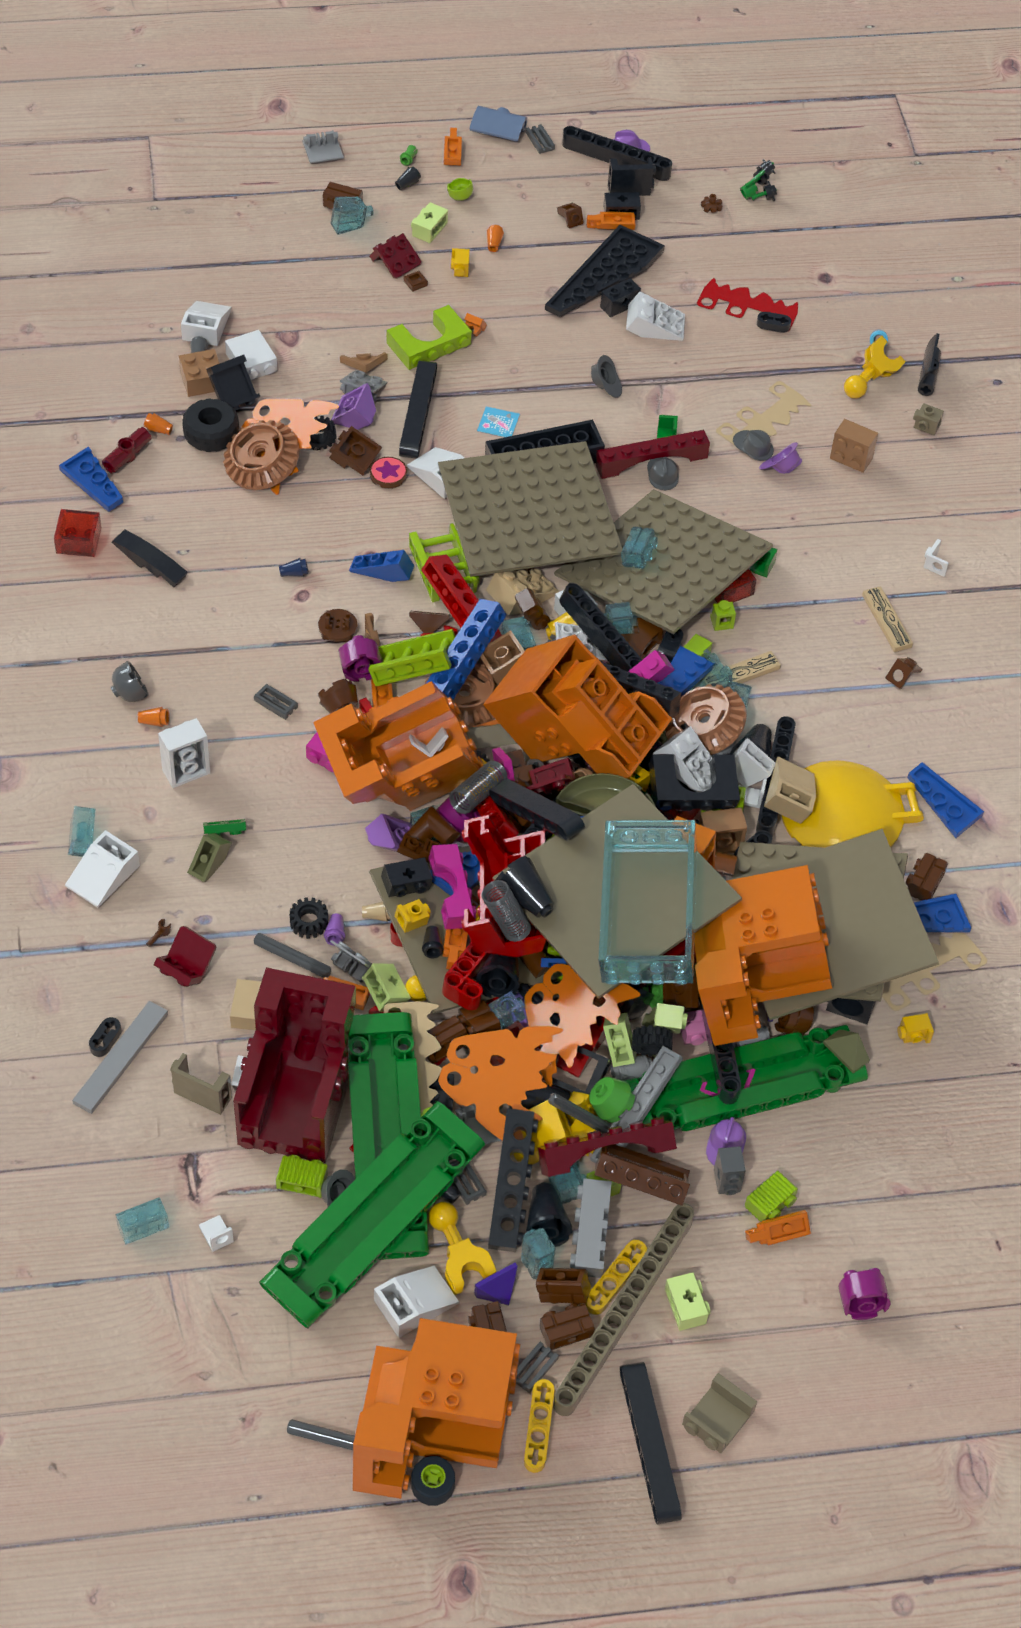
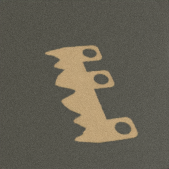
(776, 413)
(949, 948)
(424, 1045)

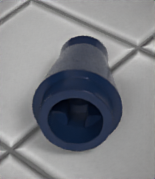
(294, 568)

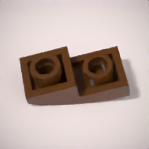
(415, 849)

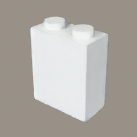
(258, 354)

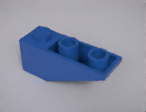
(388, 566)

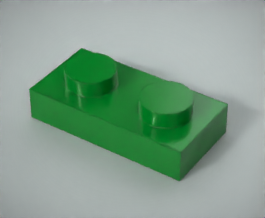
(234, 827)

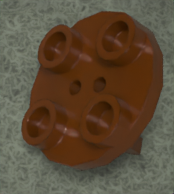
(337, 625)

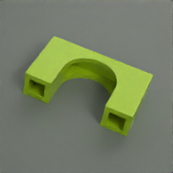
(411, 350)

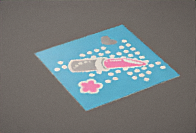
(498, 422)

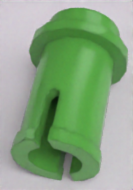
(406, 157)

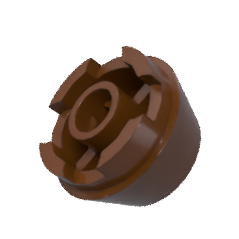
(338, 696)
(795, 1022)

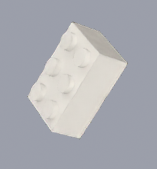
(184, 753)

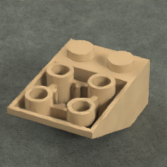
(507, 584)
(791, 791)

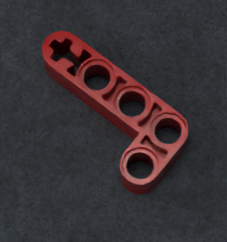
(498, 816)
(465, 990)

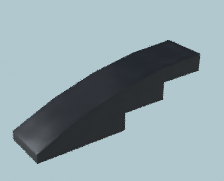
(150, 557)

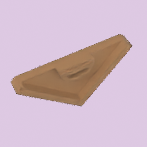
(364, 362)
(369, 629)

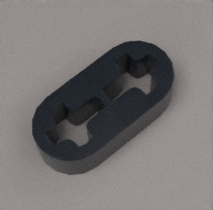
(773, 322)
(101, 1035)

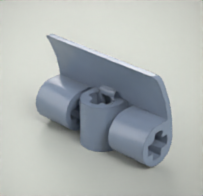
(498, 123)

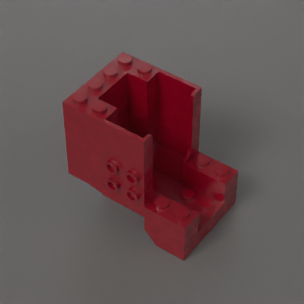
(295, 1066)

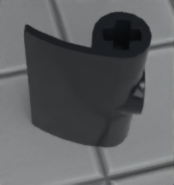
(930, 367)

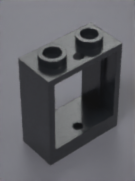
(599, 1072)

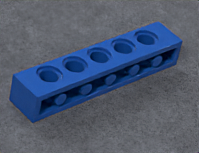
(469, 646)

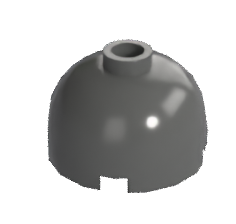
(128, 683)

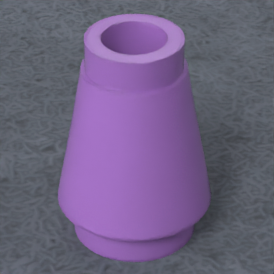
(335, 929)

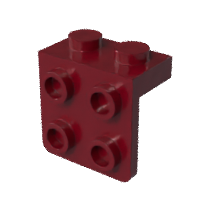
(396, 255)
(551, 777)
(187, 957)

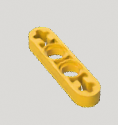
(613, 1275)
(538, 1425)

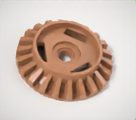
(271, 467)
(479, 693)
(713, 703)

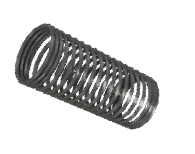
(467, 794)
(505, 910)

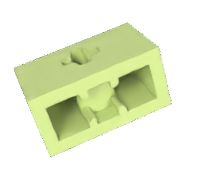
(429, 222)
(385, 986)
(670, 1017)
(620, 1041)
(686, 1301)

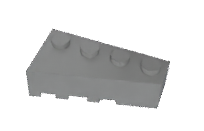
(592, 1226)

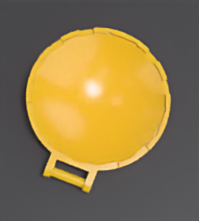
(851, 804)

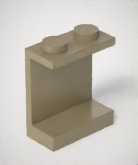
(210, 1096)
(719, 1414)

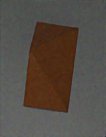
(428, 621)

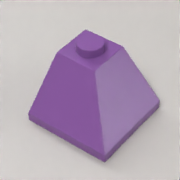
(355, 408)
(387, 832)

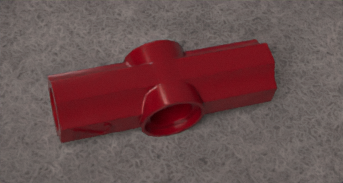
(126, 450)

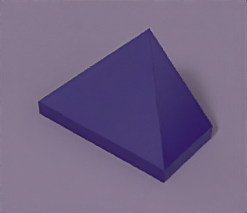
(498, 1285)

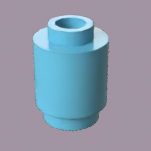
(878, 332)

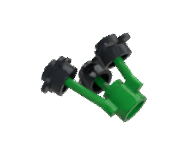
(760, 176)

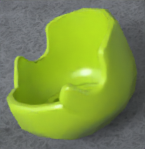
(460, 189)

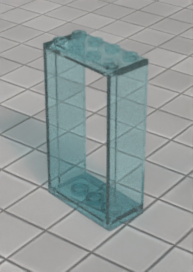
(647, 837)

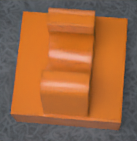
(476, 323)

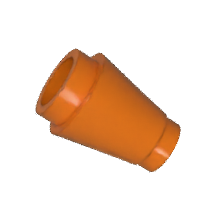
(494, 236)
(157, 424)
(155, 717)

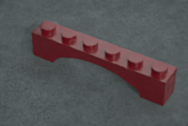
(616, 459)
(558, 1157)

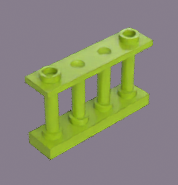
(417, 548)
(413, 658)

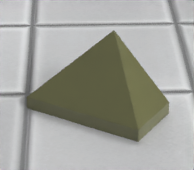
(848, 1049)

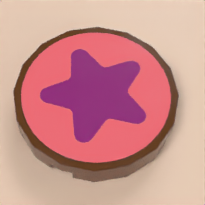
(388, 472)

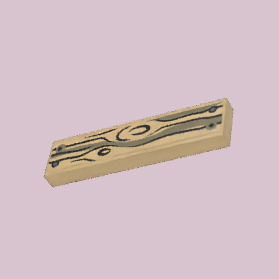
(887, 619)
(754, 667)

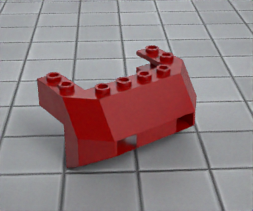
(495, 856)

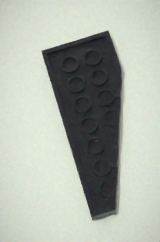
(614, 261)

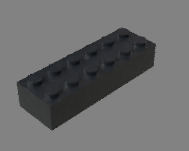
(554, 436)

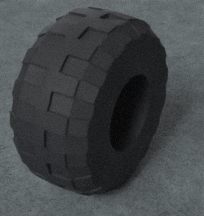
(210, 424)

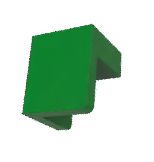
(667, 426)
(765, 563)

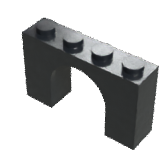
(670, 794)

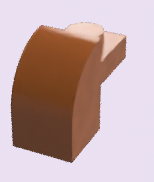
(725, 864)

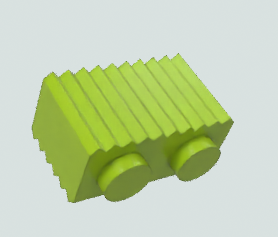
(301, 1175)
(771, 1197)

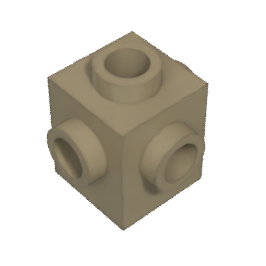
(928, 419)

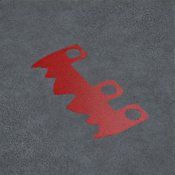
(741, 298)

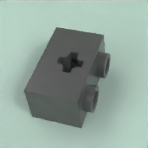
(729, 1170)

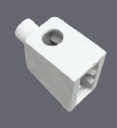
(752, 764)

